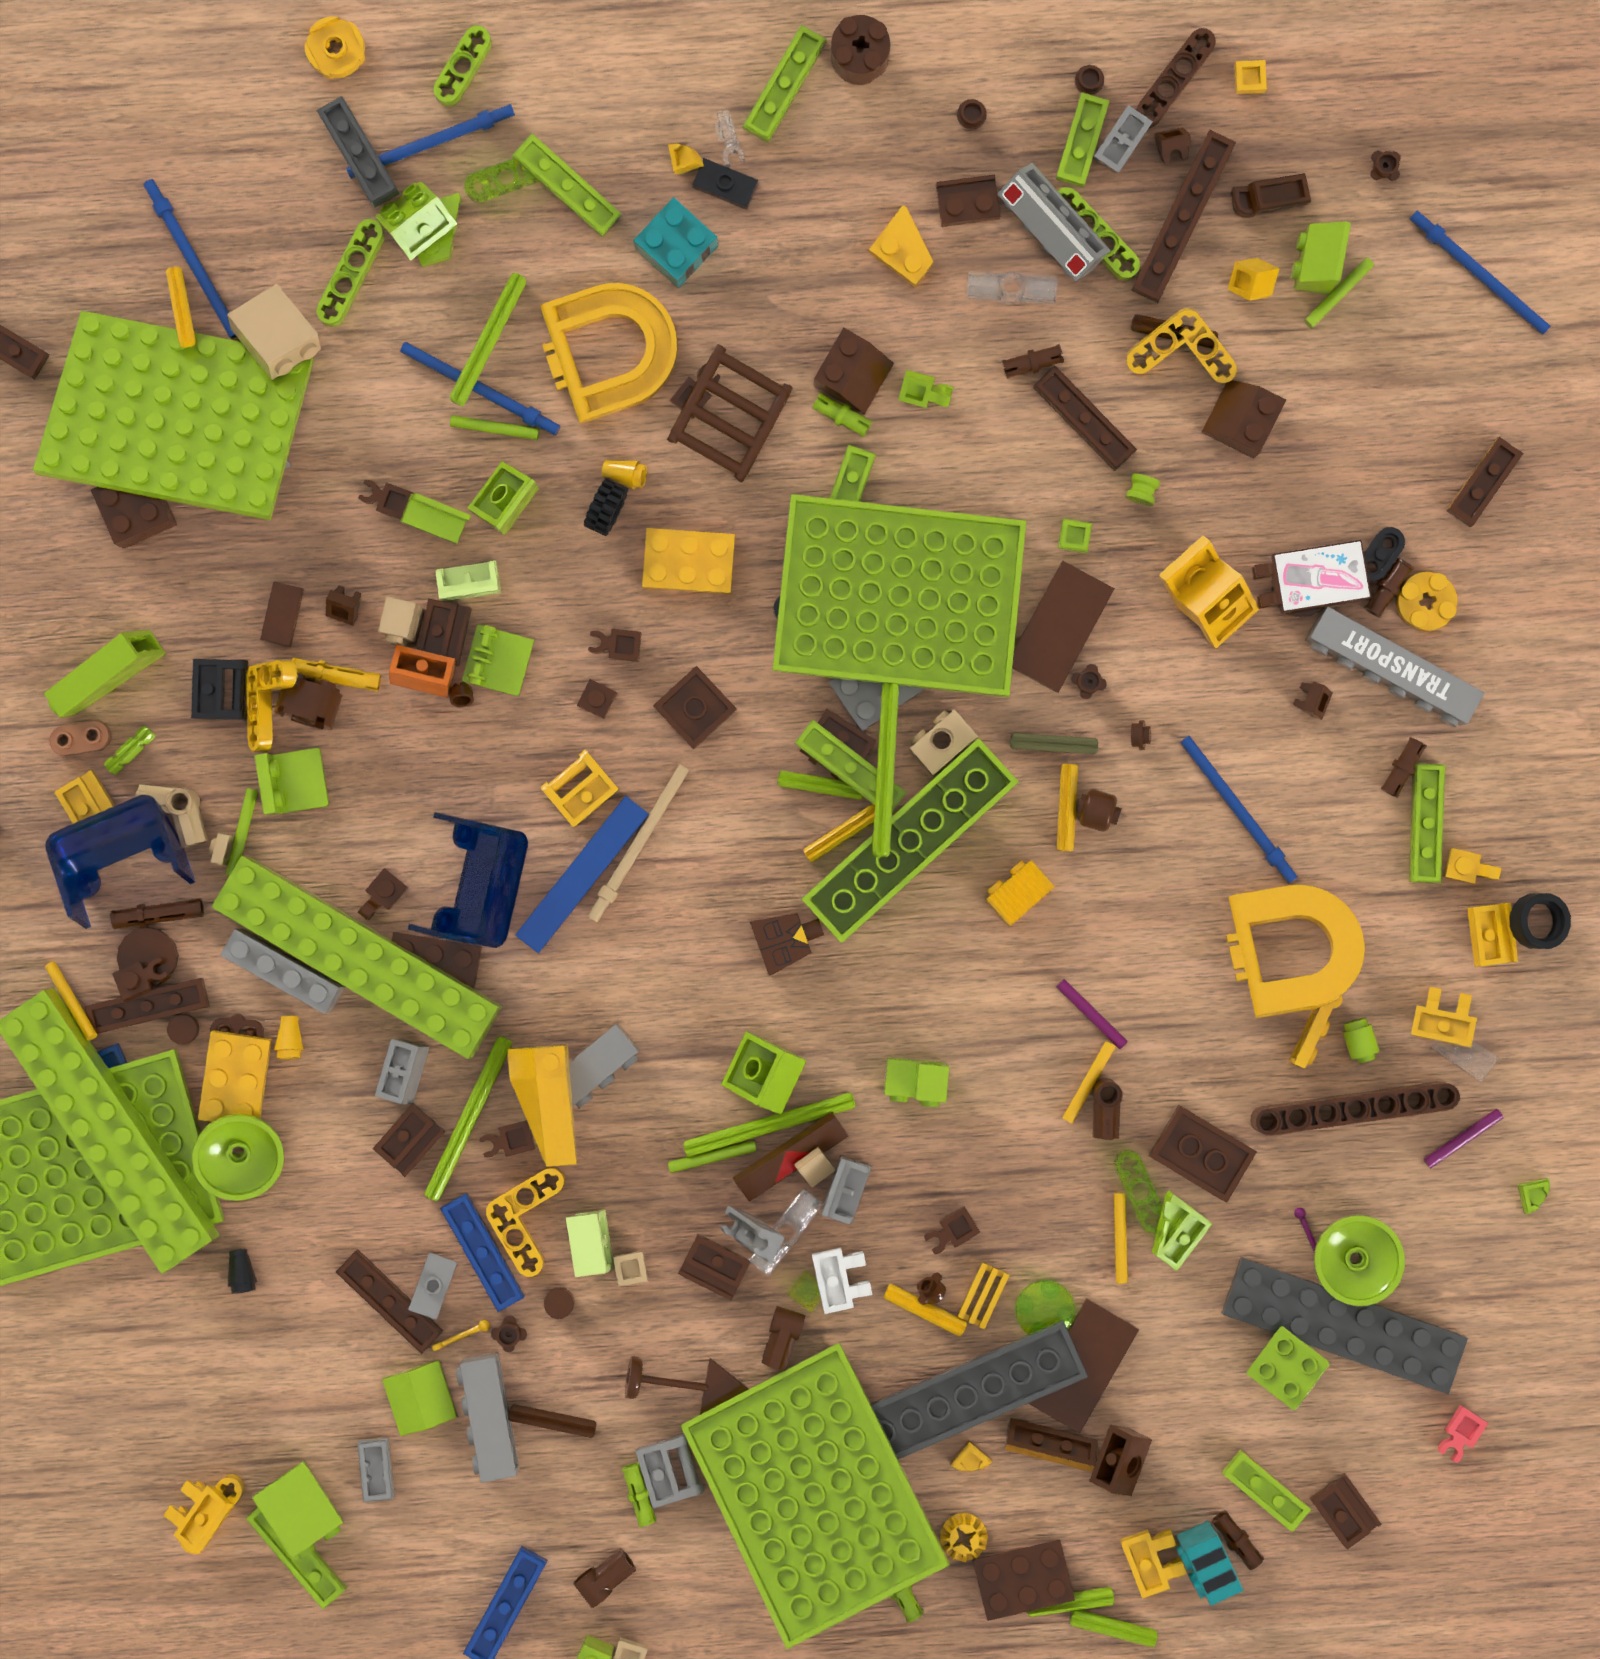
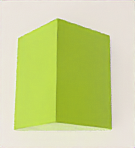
(503, 497)

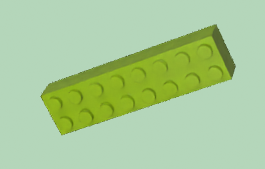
(918, 836)

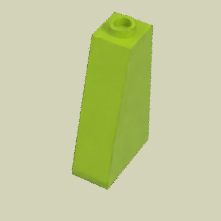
(104, 672)

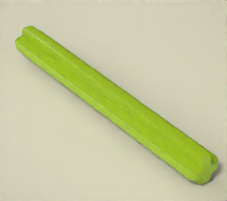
(488, 339)

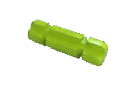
(129, 750)

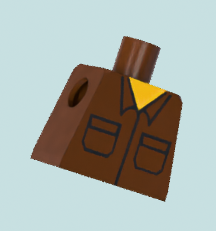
(784, 940)

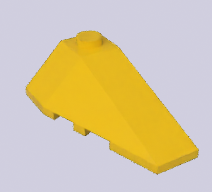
(544, 1092)

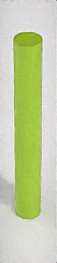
(1339, 292)
(494, 427)
(242, 829)
(712, 1156)

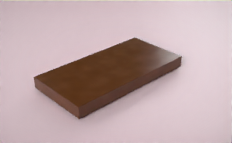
(1060, 626)
(1101, 1345)

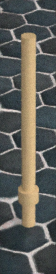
(608, 892)

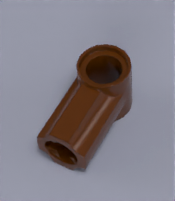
(1106, 1112)
(784, 1331)
(598, 1582)

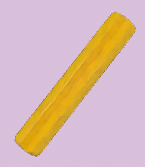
(180, 307)
(1067, 807)
(840, 834)
(928, 1311)

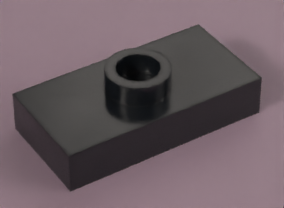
(725, 184)

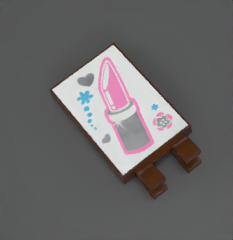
(1315, 577)

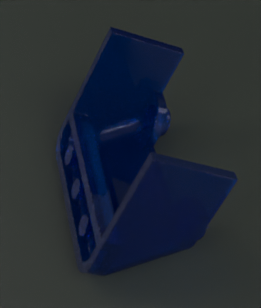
(105, 839)
(485, 887)

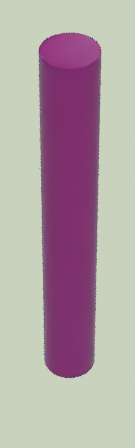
(1091, 1013)
(1463, 1138)

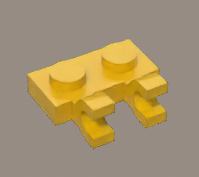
(1443, 1025)
(201, 1521)
(1145, 1563)

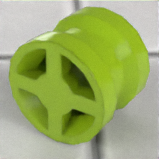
(1142, 489)

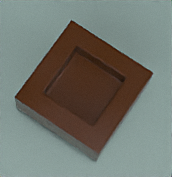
(597, 699)

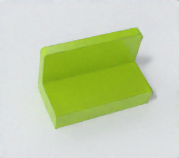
(434, 518)

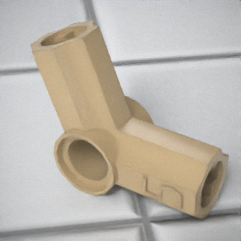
(187, 821)

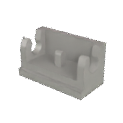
(1122, 139)
(401, 1071)
(845, 1190)
(753, 1234)

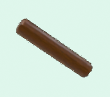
(1146, 325)
(552, 1421)

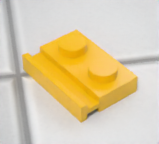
(84, 797)
(1492, 935)

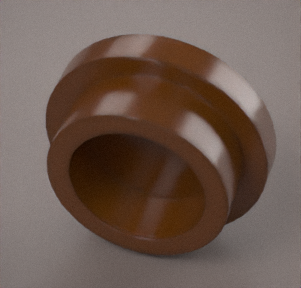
(1089, 79)
(971, 114)
(1140, 735)

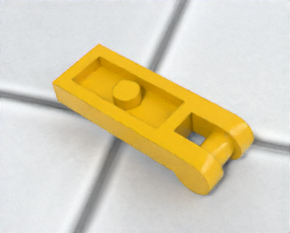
(1315, 1027)

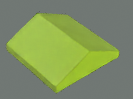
(419, 1398)

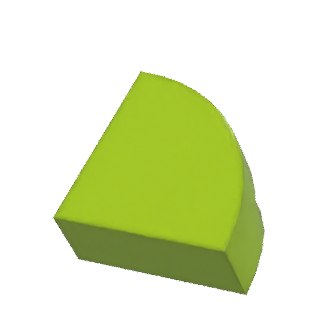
(1533, 1194)

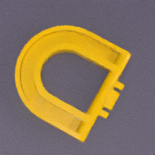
(595, 305)
(1296, 903)

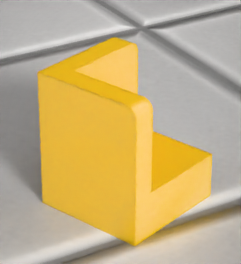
(1253, 279)

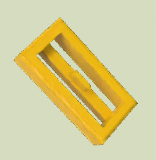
(993, 1301)

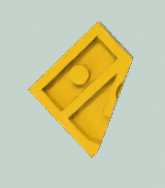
(903, 248)

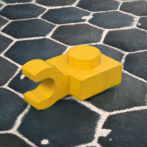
(1466, 867)

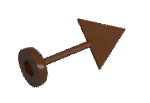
(718, 1387)

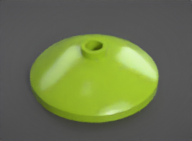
(234, 1174)
(1375, 1272)

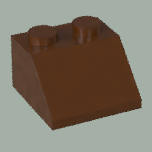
(853, 371)
(1244, 417)

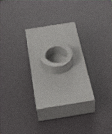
(432, 1286)
(376, 1469)

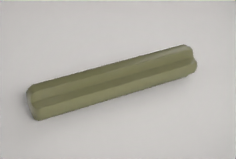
(1054, 743)

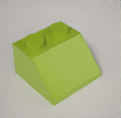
(1321, 257)
(763, 1073)

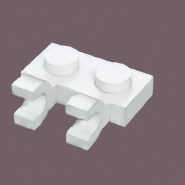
(833, 1281)

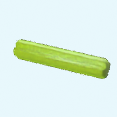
(817, 784)
(1083, 1600)
(1113, 1628)

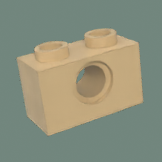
(401, 621)
(959, 736)

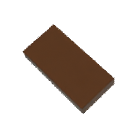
(1279, 193)
(282, 614)

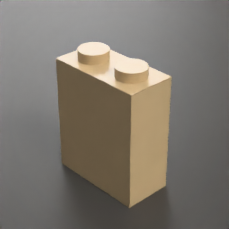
(274, 332)

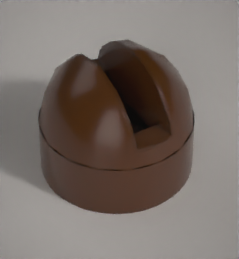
(461, 695)

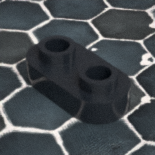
(1381, 556)

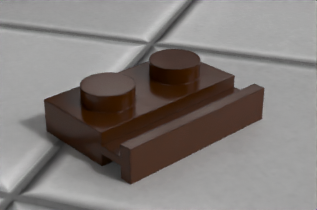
(968, 200)
(444, 629)
(409, 1139)
(714, 1267)
(1345, 1511)

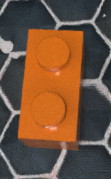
(422, 671)

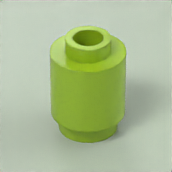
(1360, 1040)

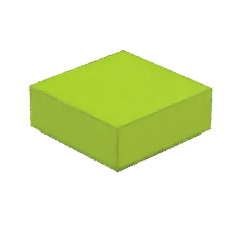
(1074, 535)

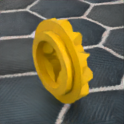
(968, 1524)

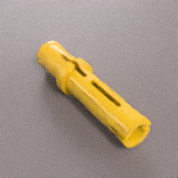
(338, 675)

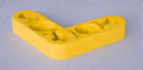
(1191, 337)
(260, 683)
(515, 1209)

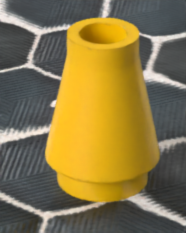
(627, 473)
(289, 1039)

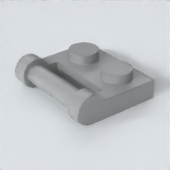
(659, 1471)

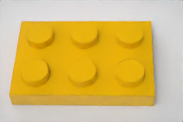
(688, 561)
(234, 1075)

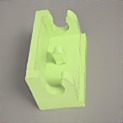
(468, 581)
(590, 1243)

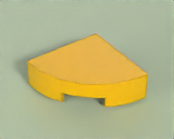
(684, 158)
(970, 1458)

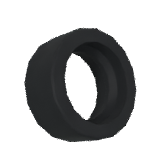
(1560, 921)

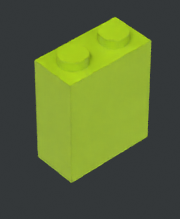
(298, 1510)

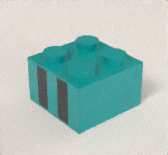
(676, 242)
(1206, 1557)

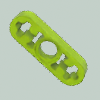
(445, 80)

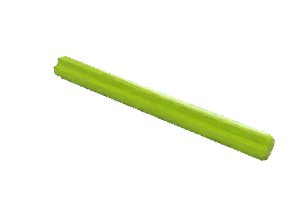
(885, 770)
(468, 1118)
(768, 1124)

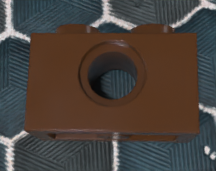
(1120, 1460)

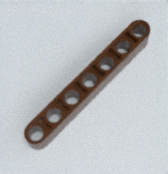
(1369, 1108)

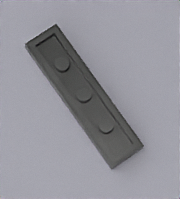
(358, 152)

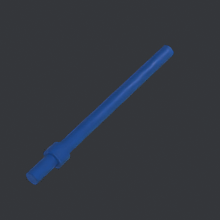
(484, 120)
(164, 210)
(1437, 235)
(530, 415)
(1273, 854)

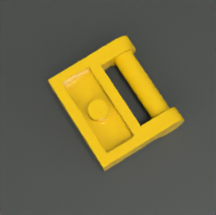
(586, 795)

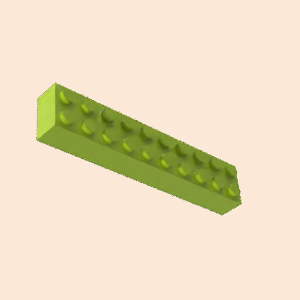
(357, 956)
(107, 1130)

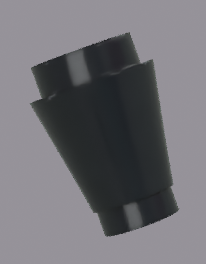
(240, 1272)

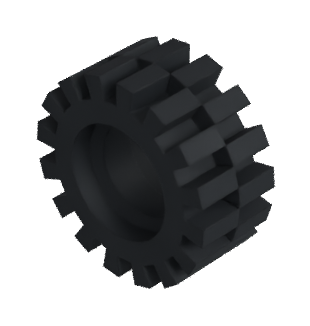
(606, 507)

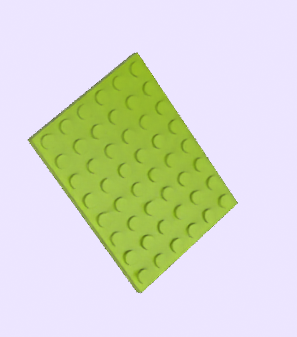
(171, 418)
(899, 595)
(50, 1197)
(814, 1495)

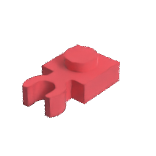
(1464, 1429)

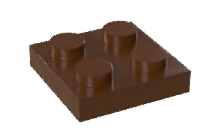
(695, 707)

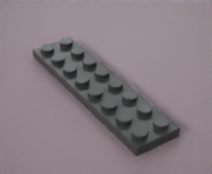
(1358, 1333)
(980, 1389)

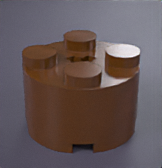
(865, 33)
(310, 702)

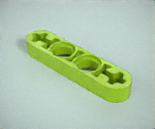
(1103, 230)
(354, 274)

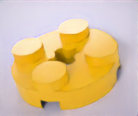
(332, 64)
(1418, 616)

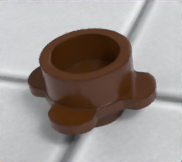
(1388, 157)
(1092, 673)
(931, 1289)
(506, 1342)

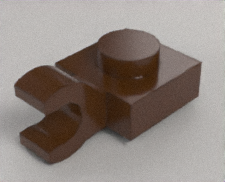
(384, 891)

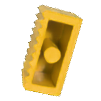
(1018, 892)

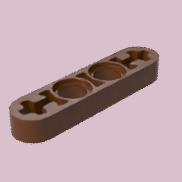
(1174, 77)

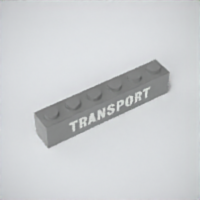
(1394, 666)

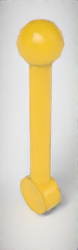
(483, 1325)

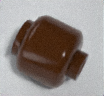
(1098, 810)

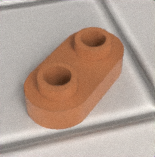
(79, 738)

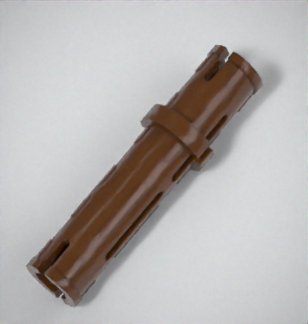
(151, 914)

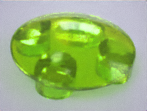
(1043, 1305)

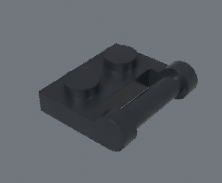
(209, 686)

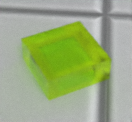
(806, 1291)

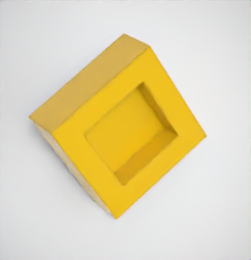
(1250, 77)

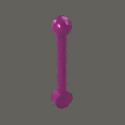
(1300, 1213)

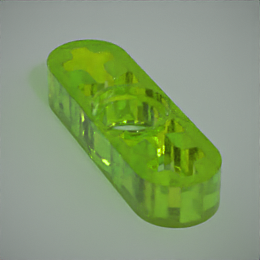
(501, 189)
(1138, 1167)

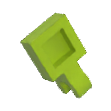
(919, 389)

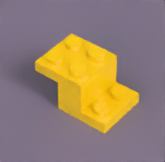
(1209, 591)

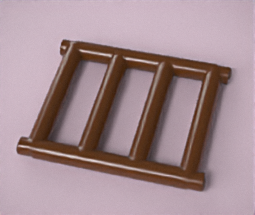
(692, 408)

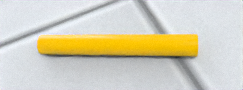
(71, 1001)
(1088, 1082)
(1120, 1238)

